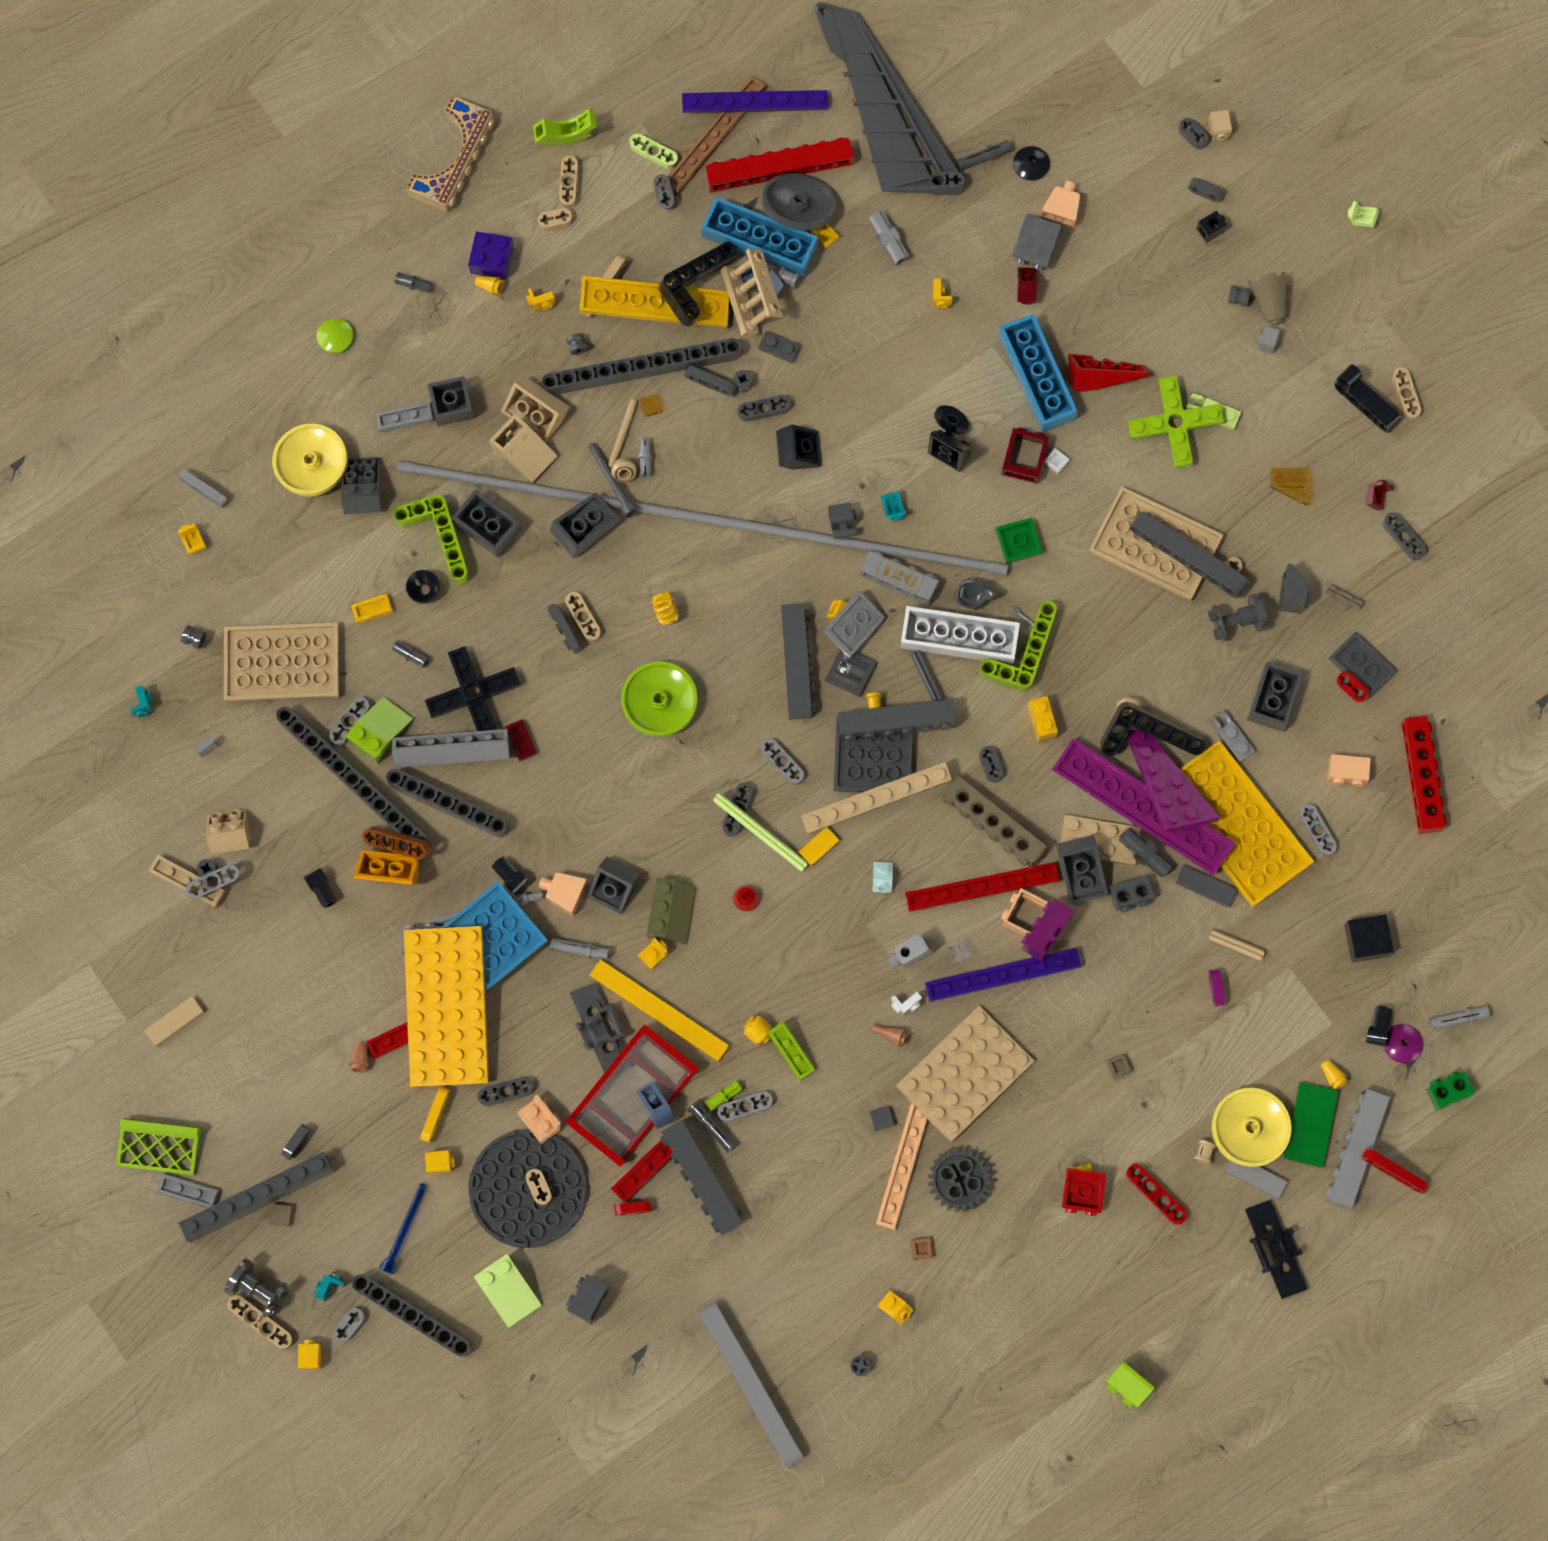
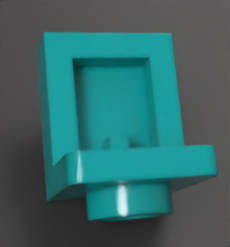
(892, 506)
(144, 699)
(322, 1288)

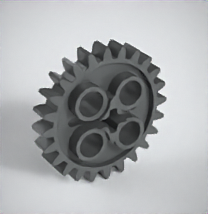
(943, 1186)

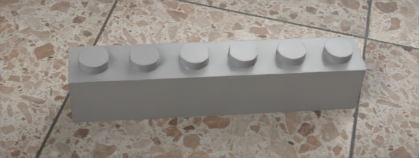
(451, 748)
(1361, 1136)

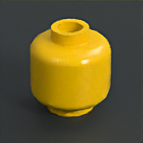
(756, 1029)

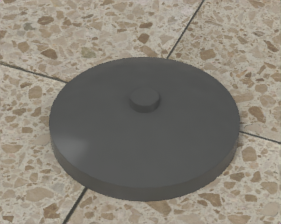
(798, 201)

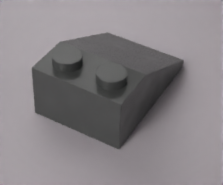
(583, 524)
(1082, 869)

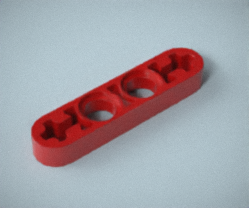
(1394, 1171)
(1158, 1192)

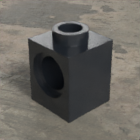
(1209, 233)

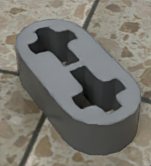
(1194, 133)
(1205, 189)
(660, 192)
(995, 762)
(296, 1141)

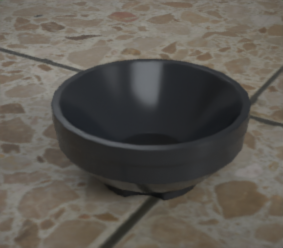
(421, 578)

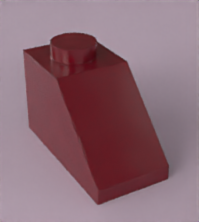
(1026, 285)

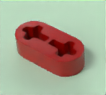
(1349, 689)
(632, 1208)

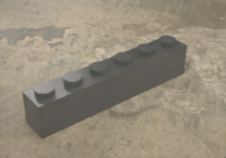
(796, 661)
(896, 719)
(701, 1177)

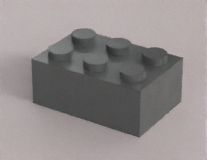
(486, 523)
(1274, 696)

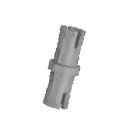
(645, 457)

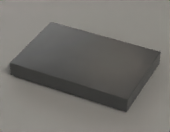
(1364, 662)

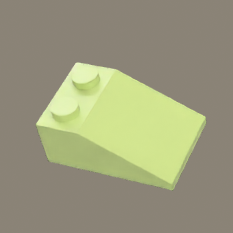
(507, 1290)

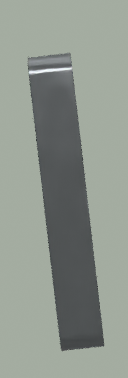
(1189, 554)
(440, 796)
(404, 1309)

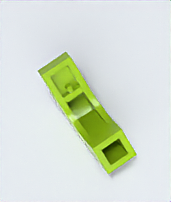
(565, 132)

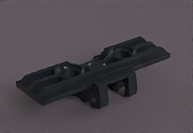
(1280, 1246)

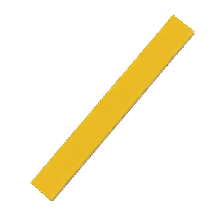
(659, 1010)

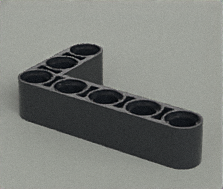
(692, 275)
(1150, 728)

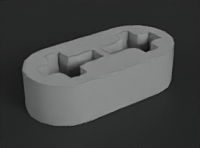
(345, 1322)

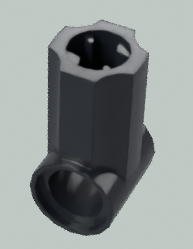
(513, 879)
(319, 884)
(1378, 1031)

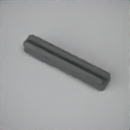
(926, 676)

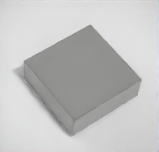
(205, 747)

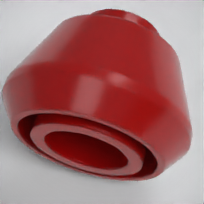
(750, 902)

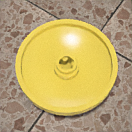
(310, 460)
(1251, 1127)

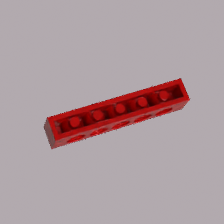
(1425, 822)

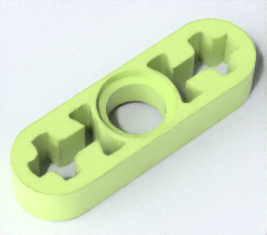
(639, 149)

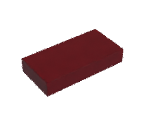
(521, 740)

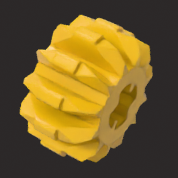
(665, 608)

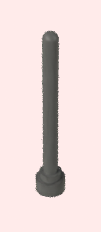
(628, 508)

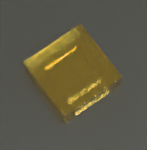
(650, 405)

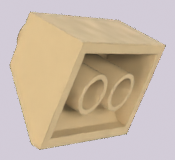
(535, 407)

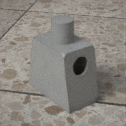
(918, 950)

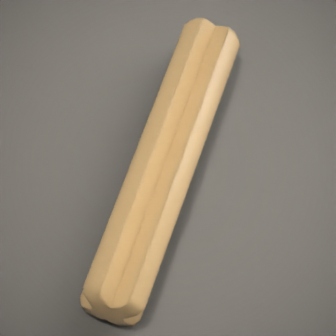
(1236, 945)

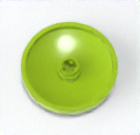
(659, 699)

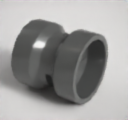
(1237, 295)
(193, 637)

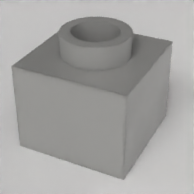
(1268, 339)

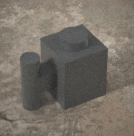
(841, 518)

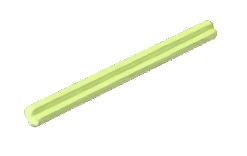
(760, 831)

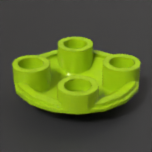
(334, 335)

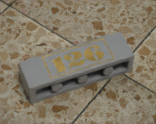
(898, 577)

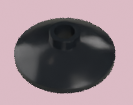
(1028, 170)
(951, 419)

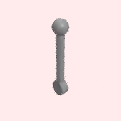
(1016, 611)

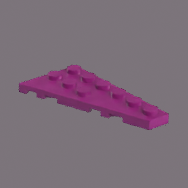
(1172, 793)

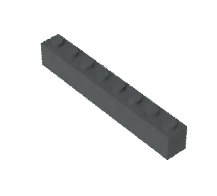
(256, 1197)

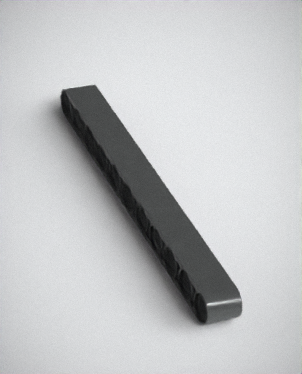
(651, 368)
(347, 773)

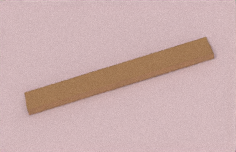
(709, 141)

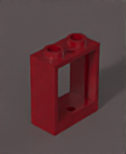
(1020, 472)

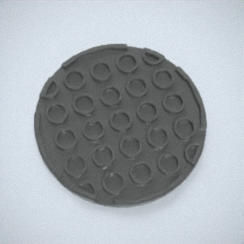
(503, 1198)

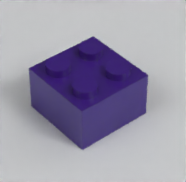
(490, 255)

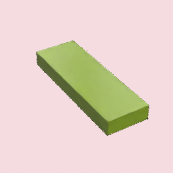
(791, 1050)

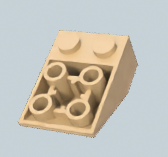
(522, 448)

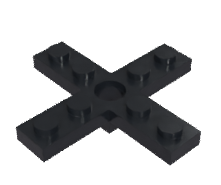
(467, 678)

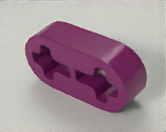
(1216, 987)

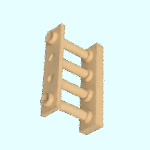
(738, 296)

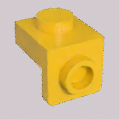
(540, 302)
(191, 538)
(895, 1307)

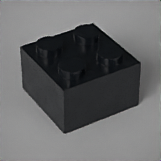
(1368, 938)

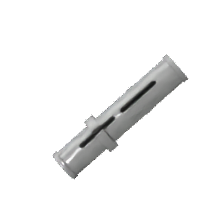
(581, 949)
(1482, 1012)

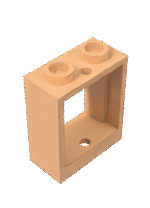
(1015, 899)

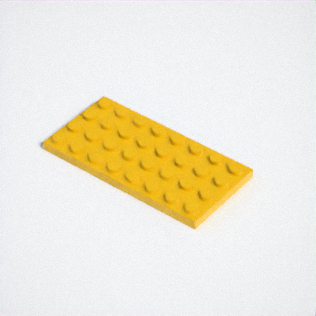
(1264, 847)
(446, 1006)

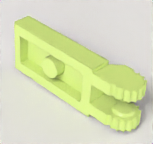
(1230, 415)

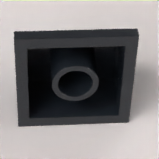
(798, 447)

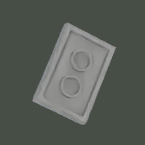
(854, 624)

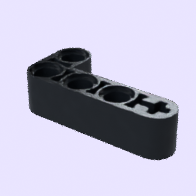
(1365, 399)

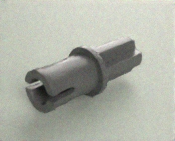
(413, 282)
(410, 654)

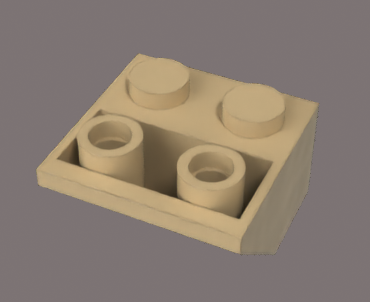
(228, 831)

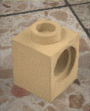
(1220, 125)

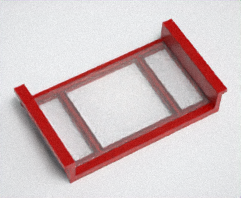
(611, 1112)

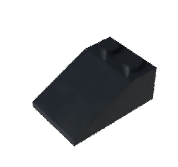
(949, 449)

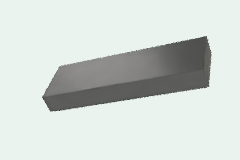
(1206, 886)

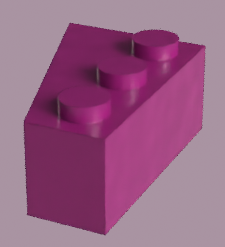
(1047, 929)

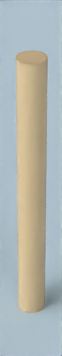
(622, 433)

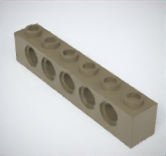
(959, 787)

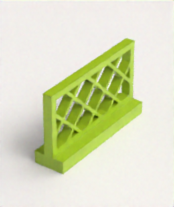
(155, 1129)

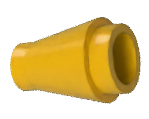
(490, 284)
(1334, 1075)

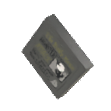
(850, 673)

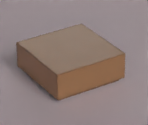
(921, 1248)

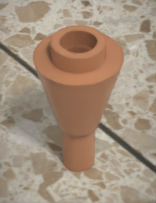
(894, 1035)

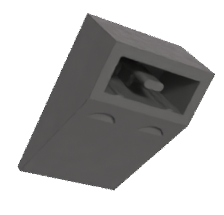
(362, 486)

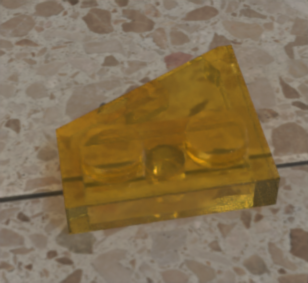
(1291, 482)

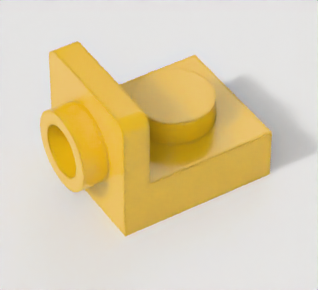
(938, 295)
(654, 953)

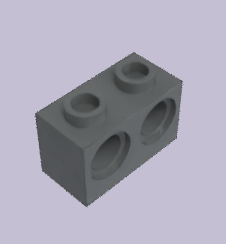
(1129, 889)

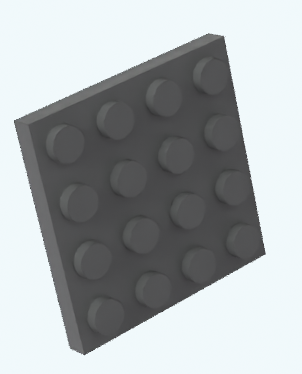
(871, 762)

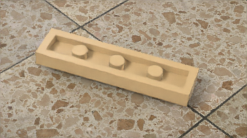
(181, 877)

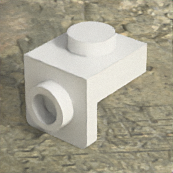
(910, 1004)

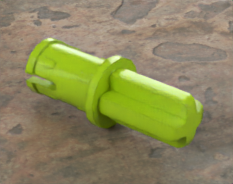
(723, 1095)

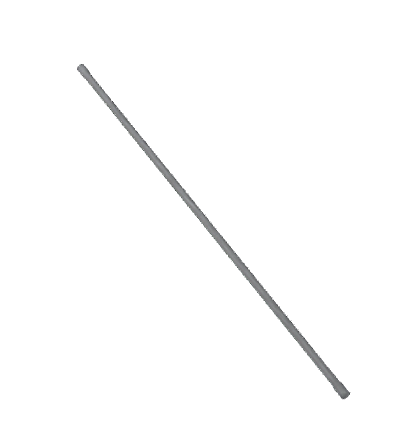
(991, 567)

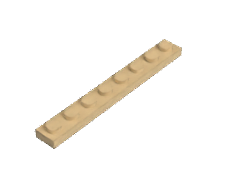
(876, 797)

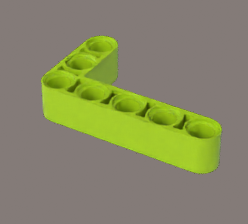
(443, 531)
(1030, 654)

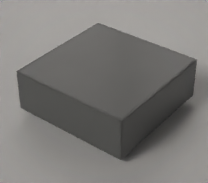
(881, 1118)

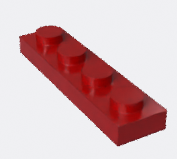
(642, 1171)

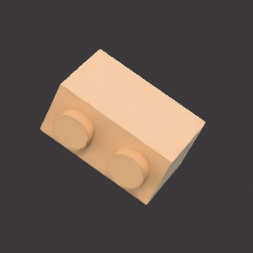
(1348, 770)

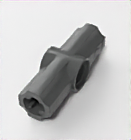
(1145, 852)

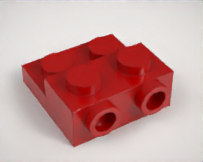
(1083, 1191)

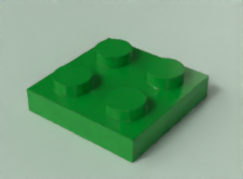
(1018, 540)

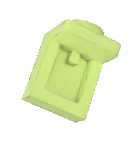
(1362, 216)

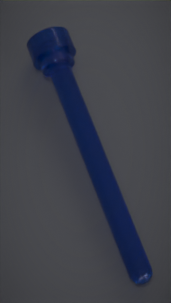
(388, 1264)

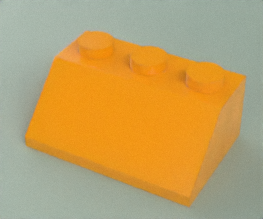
(387, 868)

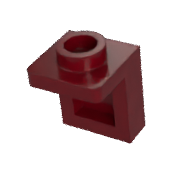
(1376, 494)

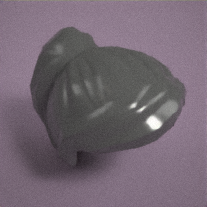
(974, 593)

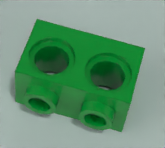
(1452, 1095)

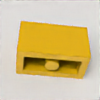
(1042, 719)

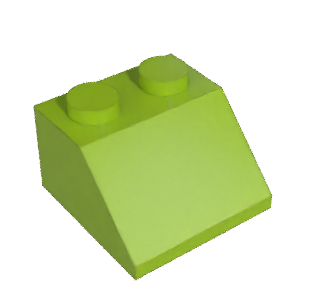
(1128, 1385)

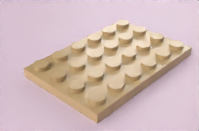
(1132, 553)
(281, 662)
(964, 1074)

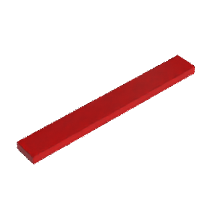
(982, 887)

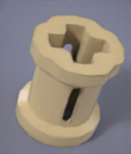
(1204, 1152)

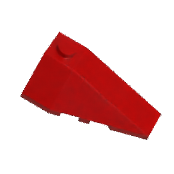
(1095, 374)

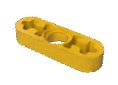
(435, 1114)

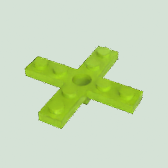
(1173, 409)

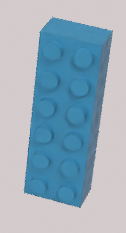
(755, 231)
(1037, 373)

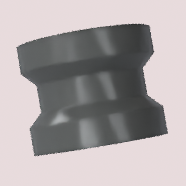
(577, 344)
(742, 385)
(211, 867)
(857, 1365)

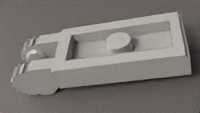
(1232, 737)

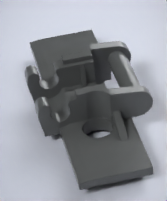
(593, 1028)

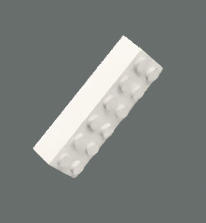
(959, 635)

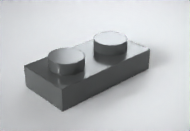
(779, 347)

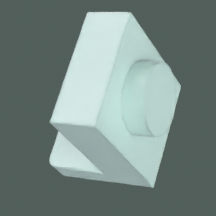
(882, 877)

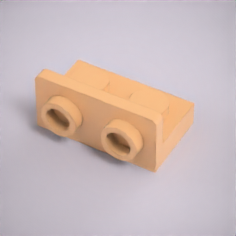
(540, 1119)

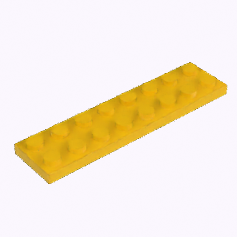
(646, 302)

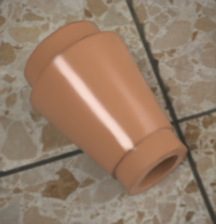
(359, 1058)

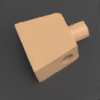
(1062, 205)
(564, 891)

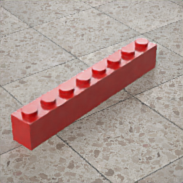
(764, 167)

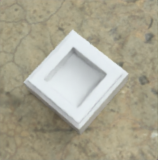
(1056, 461)

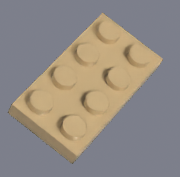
(1105, 835)

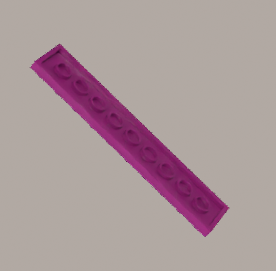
(1132, 801)

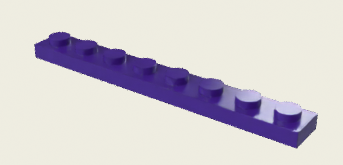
(754, 101)
(1002, 975)

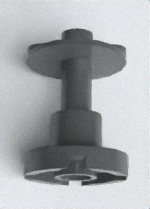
(1245, 616)
(244, 1280)

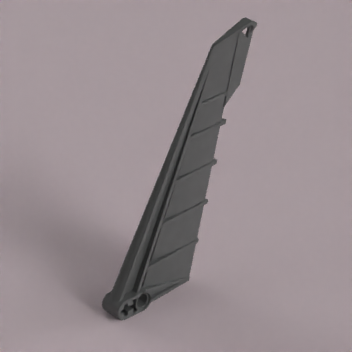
(889, 140)

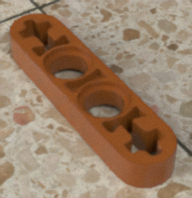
(396, 845)

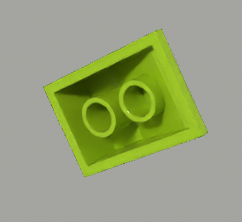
(377, 727)

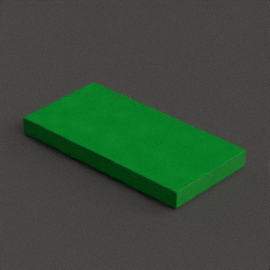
(1311, 1125)

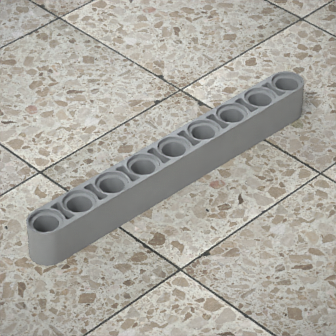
(750, 1384)

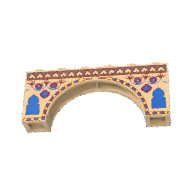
(441, 188)

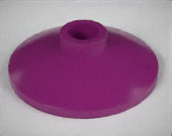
(1401, 1053)

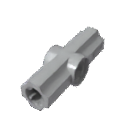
(888, 238)

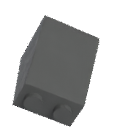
(1037, 241)

